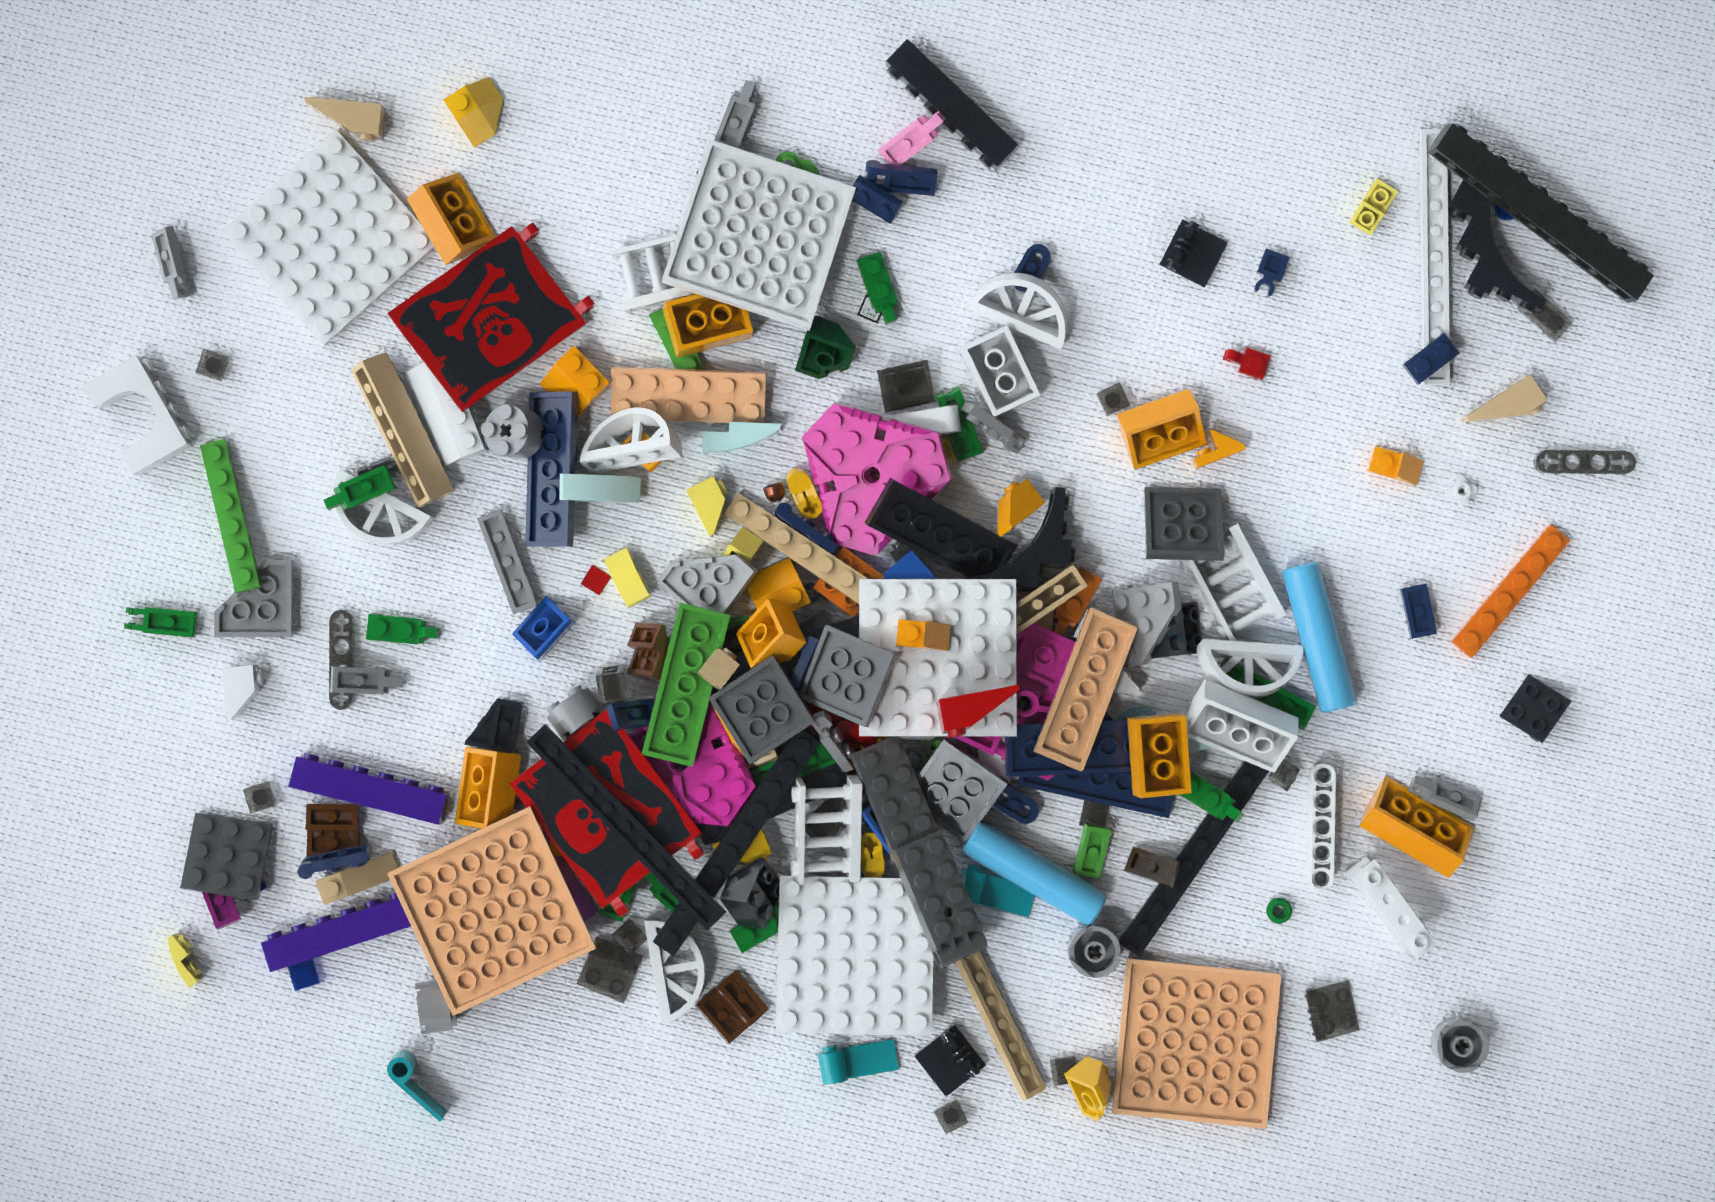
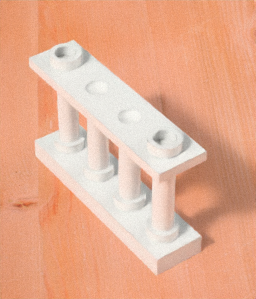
(660, 294)
(1258, 584)
(849, 841)
(1390, 907)

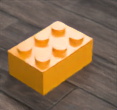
(704, 324)
(1159, 755)

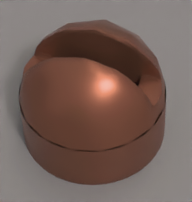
(774, 492)

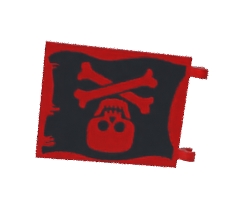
(488, 317)
(581, 837)

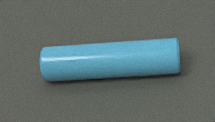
(1319, 637)
(1035, 873)

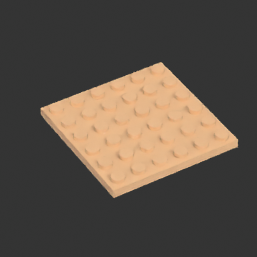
(491, 911)
(1196, 1043)

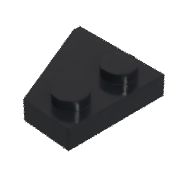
(498, 727)

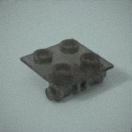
(609, 970)
(1331, 1010)

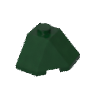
(825, 349)

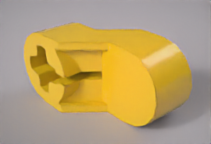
(808, 504)
(871, 867)

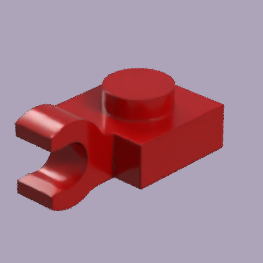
(1251, 362)

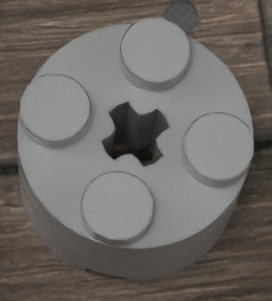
(512, 432)
(573, 712)
(1094, 965)
(433, 1008)
(1470, 1055)

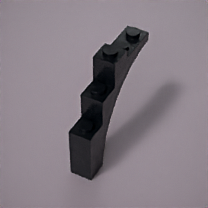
(1479, 244)
(1044, 550)

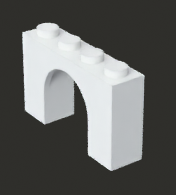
(167, 435)

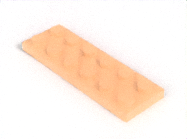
(691, 393)
(1085, 689)

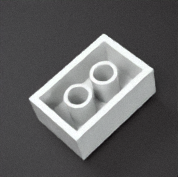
(999, 372)

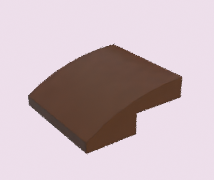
(650, 651)
(331, 827)
(731, 1007)

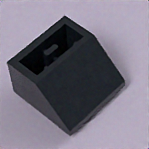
(1182, 635)
(752, 894)

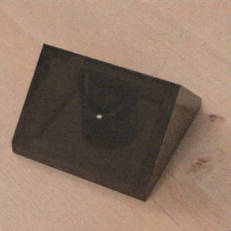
(905, 386)

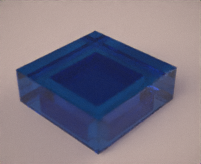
(304, 974)

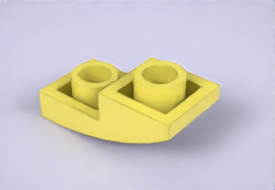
(1373, 206)
(627, 577)
(180, 951)

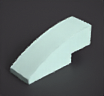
(739, 436)
(600, 488)

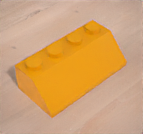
(1417, 827)

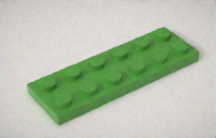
(681, 692)

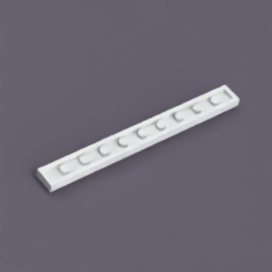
(1434, 251)

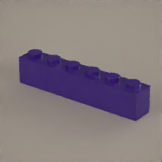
(368, 789)
(334, 934)

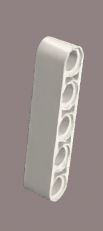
(940, 419)
(1328, 837)

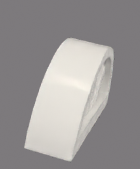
(1017, 320)
(662, 446)
(392, 504)
(1249, 651)
(662, 982)

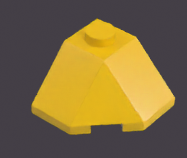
(476, 110)
(1090, 1086)

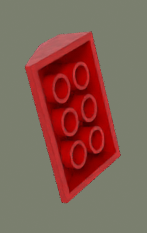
(963, 711)

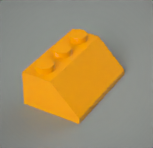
(451, 217)
(1162, 429)
(485, 787)

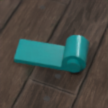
(996, 891)
(856, 1061)
(400, 1070)

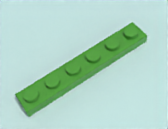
(231, 516)

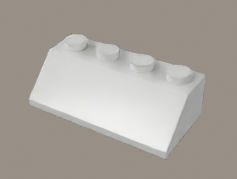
(450, 431)
(1241, 726)

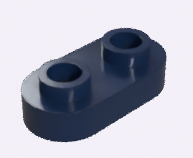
(1030, 267)
(1015, 803)

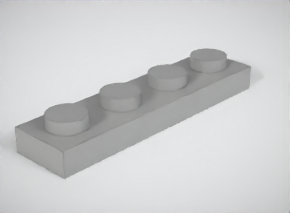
(507, 561)

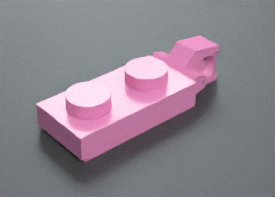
(911, 139)

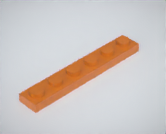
(1510, 591)

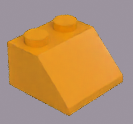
(578, 375)
(779, 584)
(769, 633)

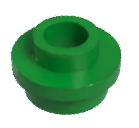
(1287, 910)

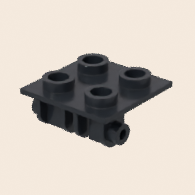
(1193, 253)
(1535, 709)
(950, 1060)

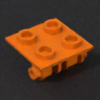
(842, 601)

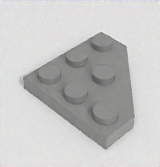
(708, 582)
(262, 610)
(1150, 611)

